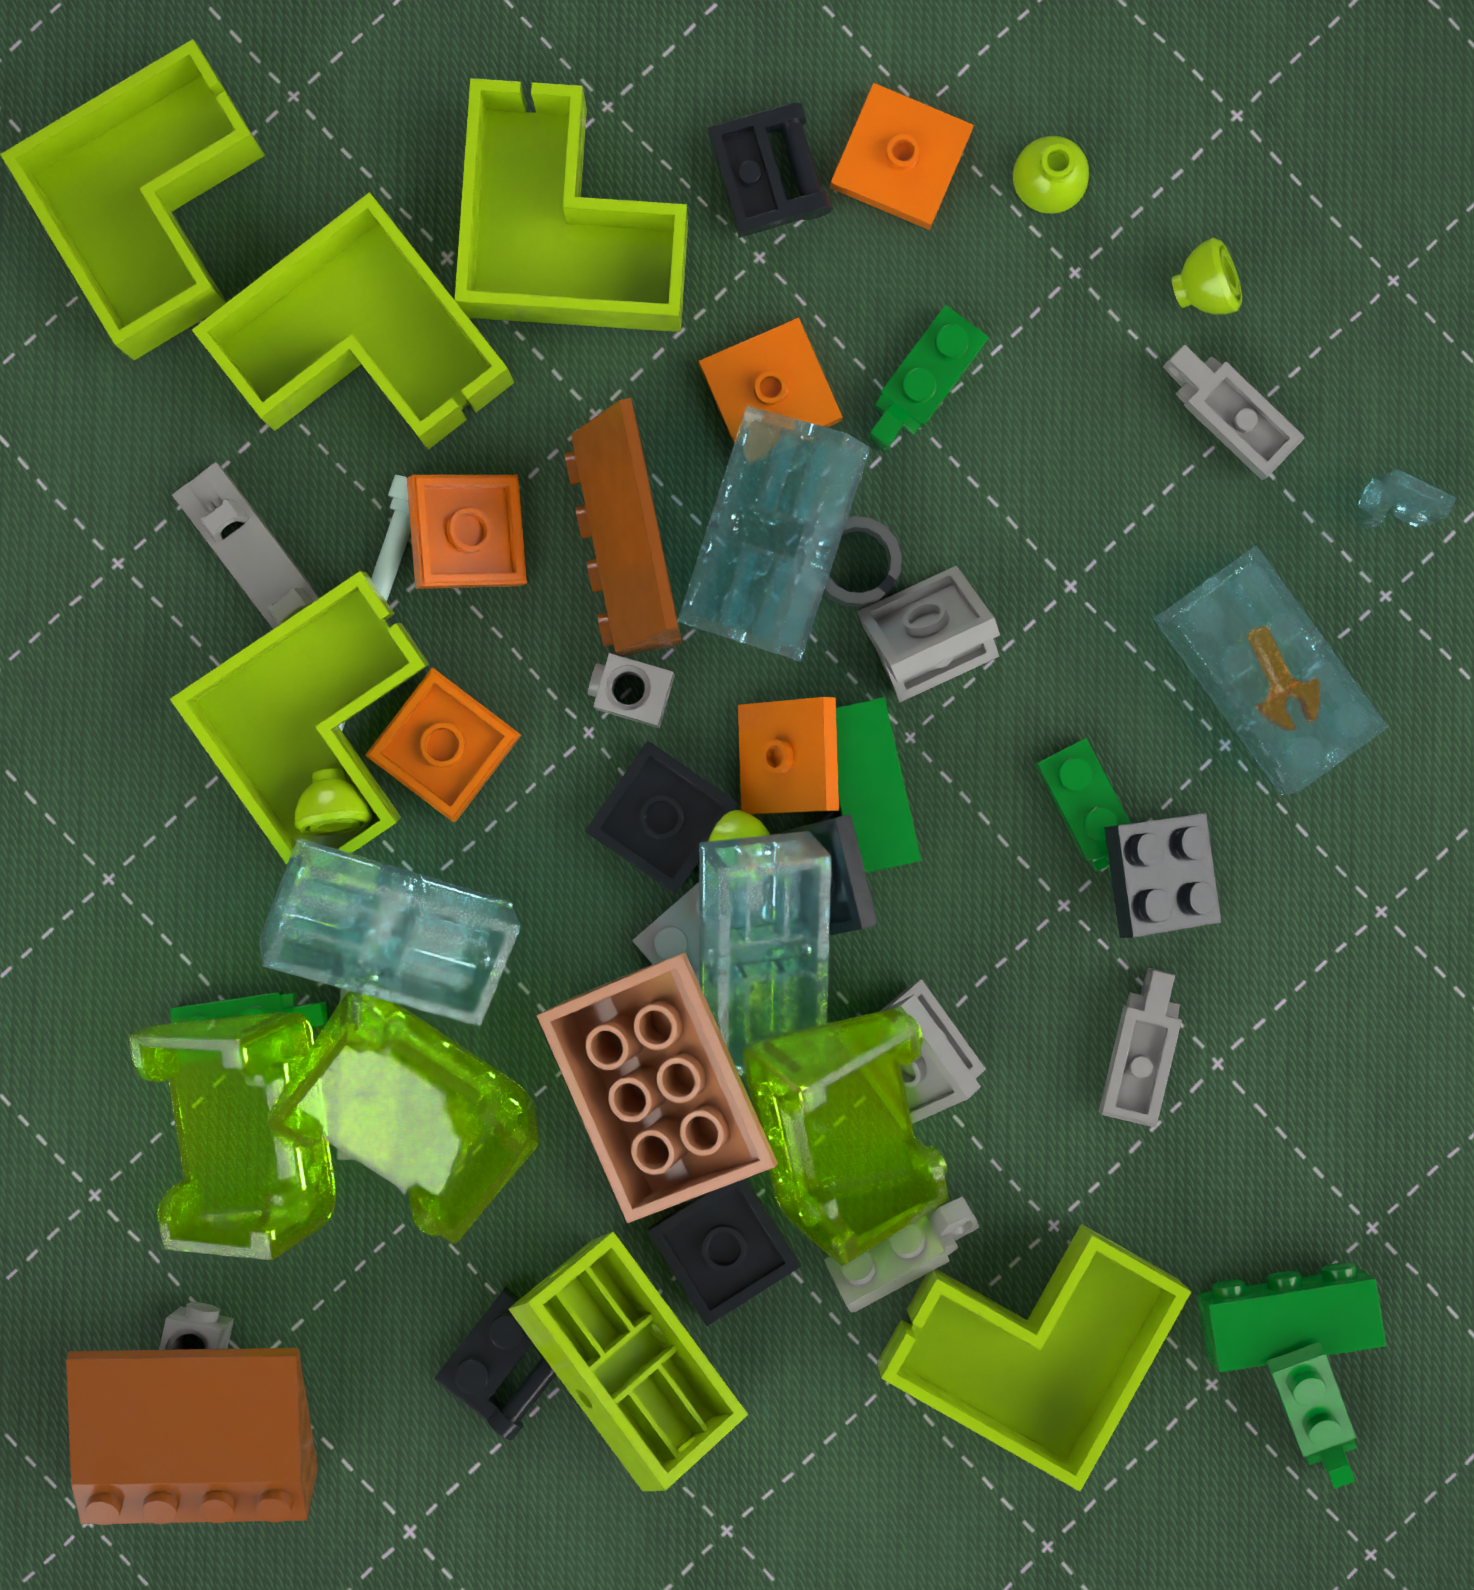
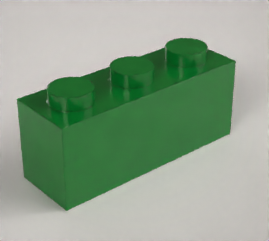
(874, 786)
(1269, 1319)

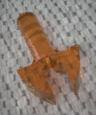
(1281, 683)

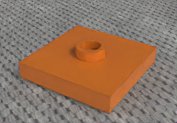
(901, 156)
(773, 375)
(466, 531)
(443, 745)
(788, 756)

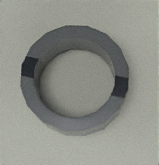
(893, 552)

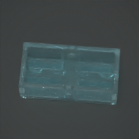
(774, 532)
(1211, 637)
(388, 933)
(764, 935)

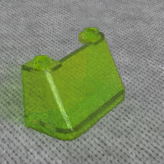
(409, 1111)
(845, 1130)
(240, 1183)

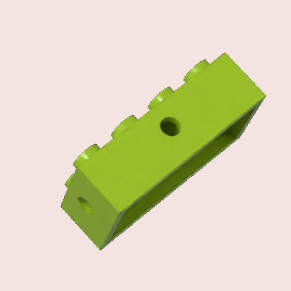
(629, 1363)

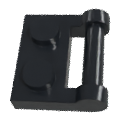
(752, 174)
(487, 1359)

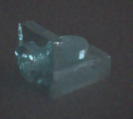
(1412, 499)

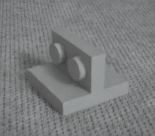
(930, 632)
(947, 1063)

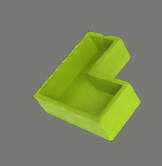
(110, 186)
(538, 246)
(351, 301)
(279, 702)
(1045, 1382)

